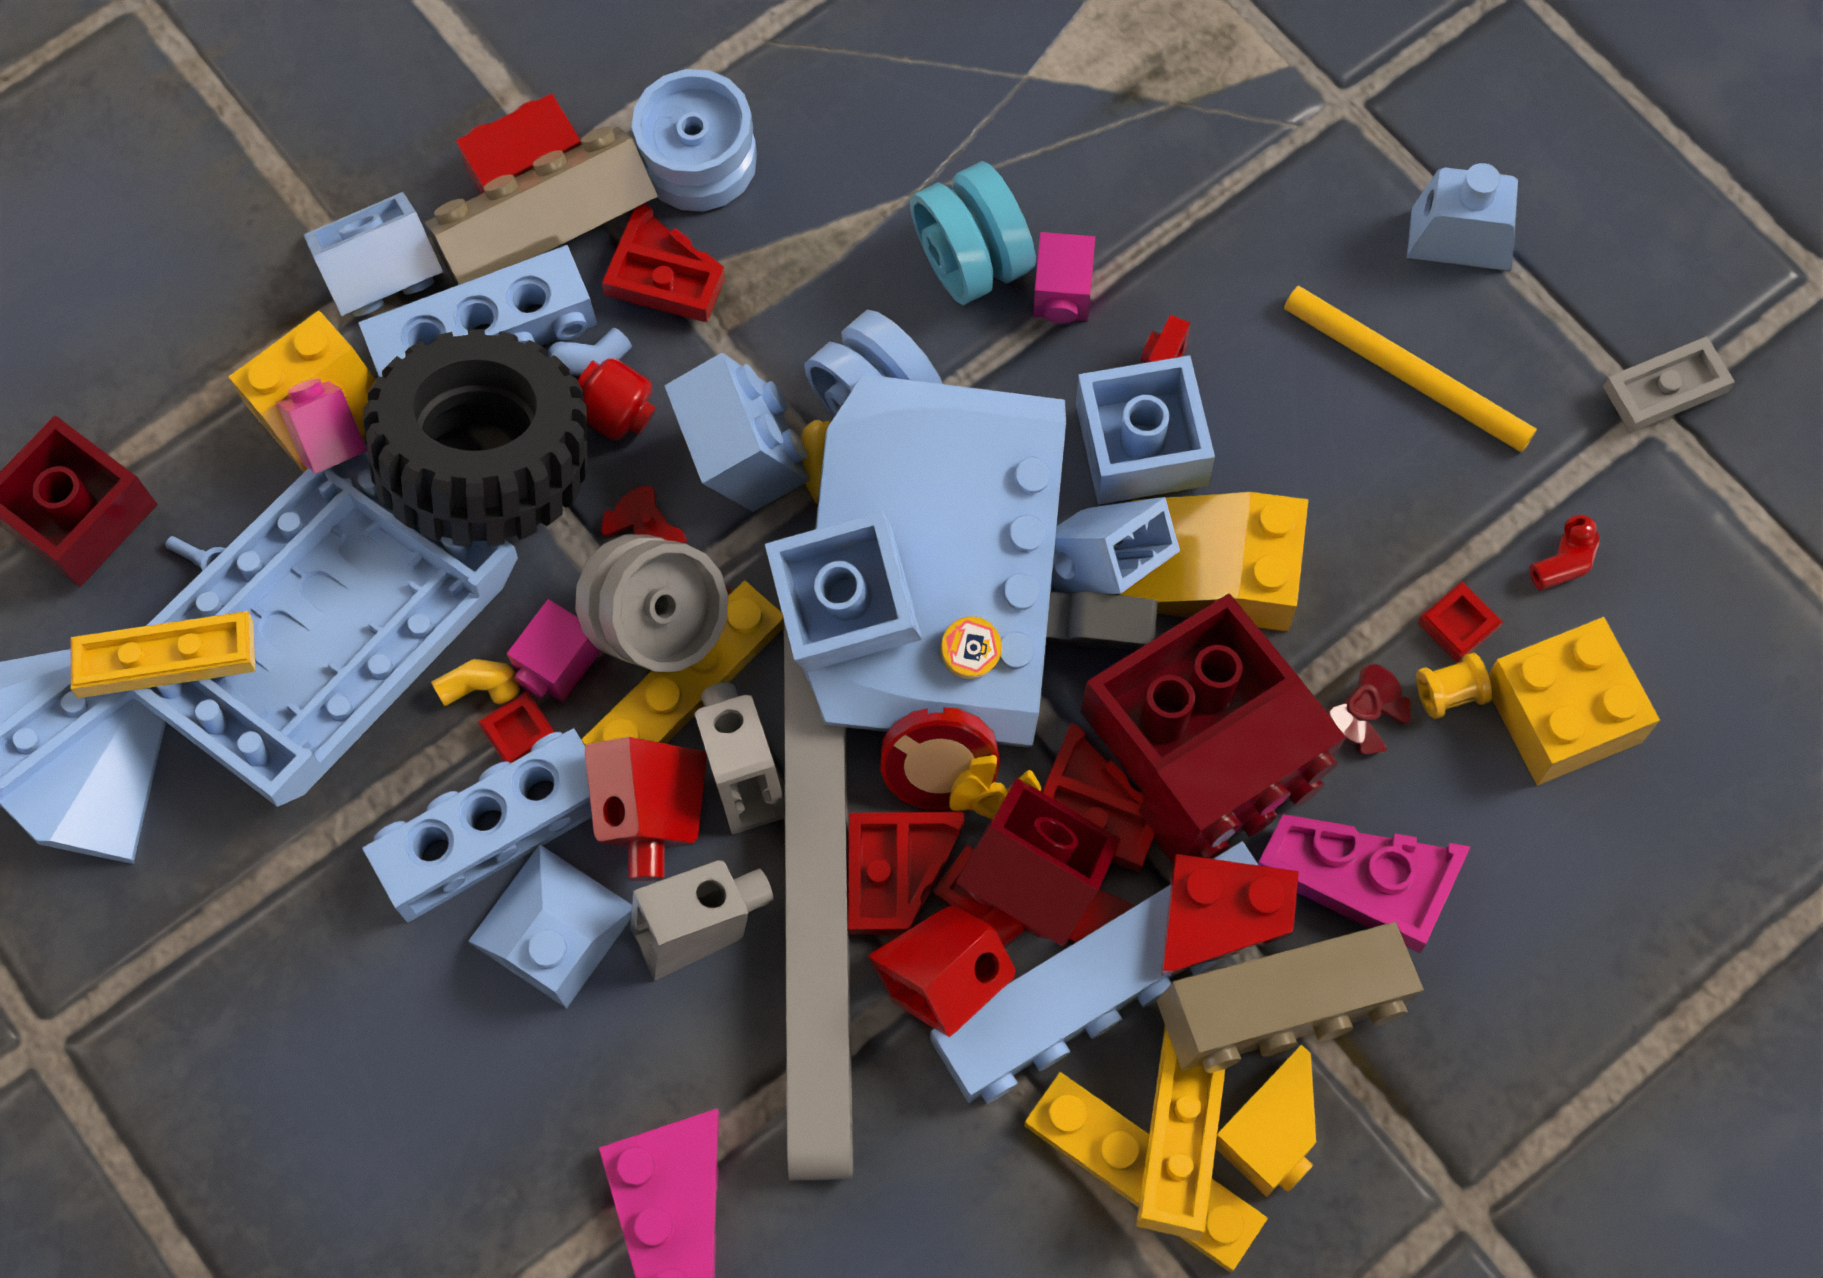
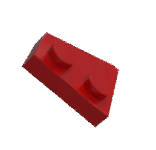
(662, 269)
(1102, 795)
(896, 866)
(1224, 909)

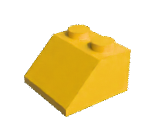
(303, 354)

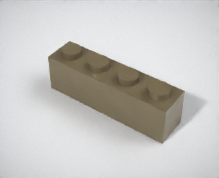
(542, 206)
(1289, 997)

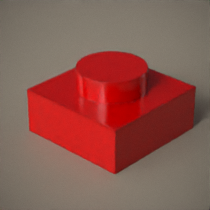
(1168, 343)

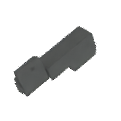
(1101, 620)

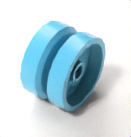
(973, 232)

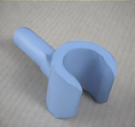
(198, 557)

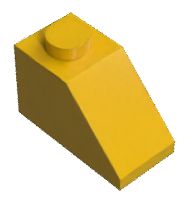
(1274, 1128)

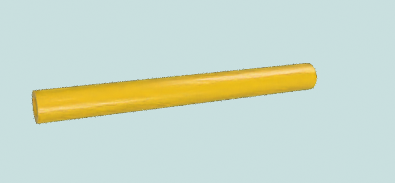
(1410, 369)

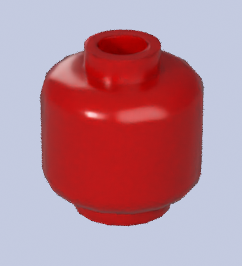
(616, 398)

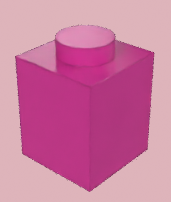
(1064, 277)
(321, 425)
(552, 653)

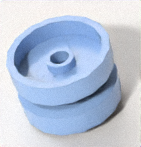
(695, 139)
(871, 348)

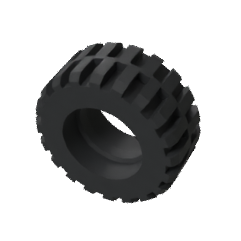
(483, 491)

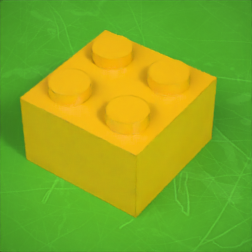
(1571, 701)

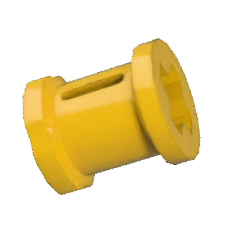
(1453, 685)

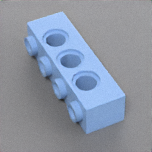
(493, 300)
(473, 854)

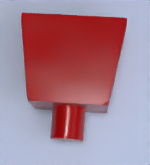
(645, 799)
(948, 965)

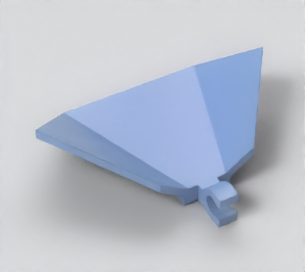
(73, 765)

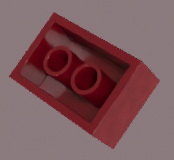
(1184, 688)
(1242, 776)

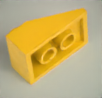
(1233, 546)

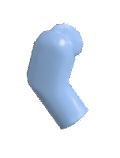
(578, 355)

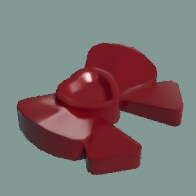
(1376, 693)

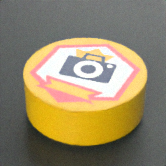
(970, 647)

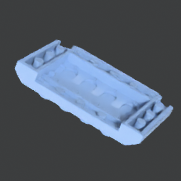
(975, 522)
(342, 626)

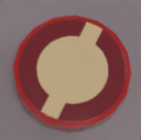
(929, 752)

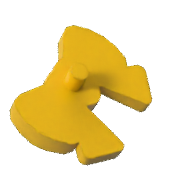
(976, 791)

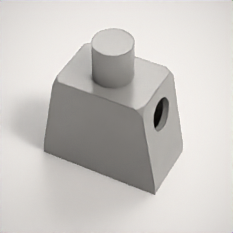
(739, 758)
(694, 914)

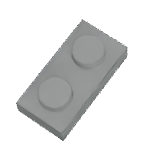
(1668, 384)

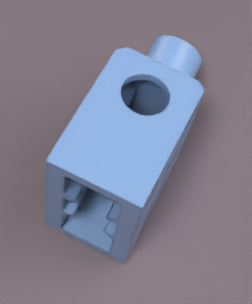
(1466, 218)
(1087, 549)

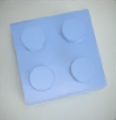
(1144, 430)
(738, 432)
(843, 591)

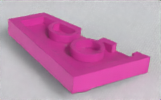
(1368, 875)
(667, 1196)

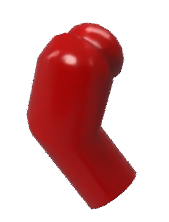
(1573, 557)

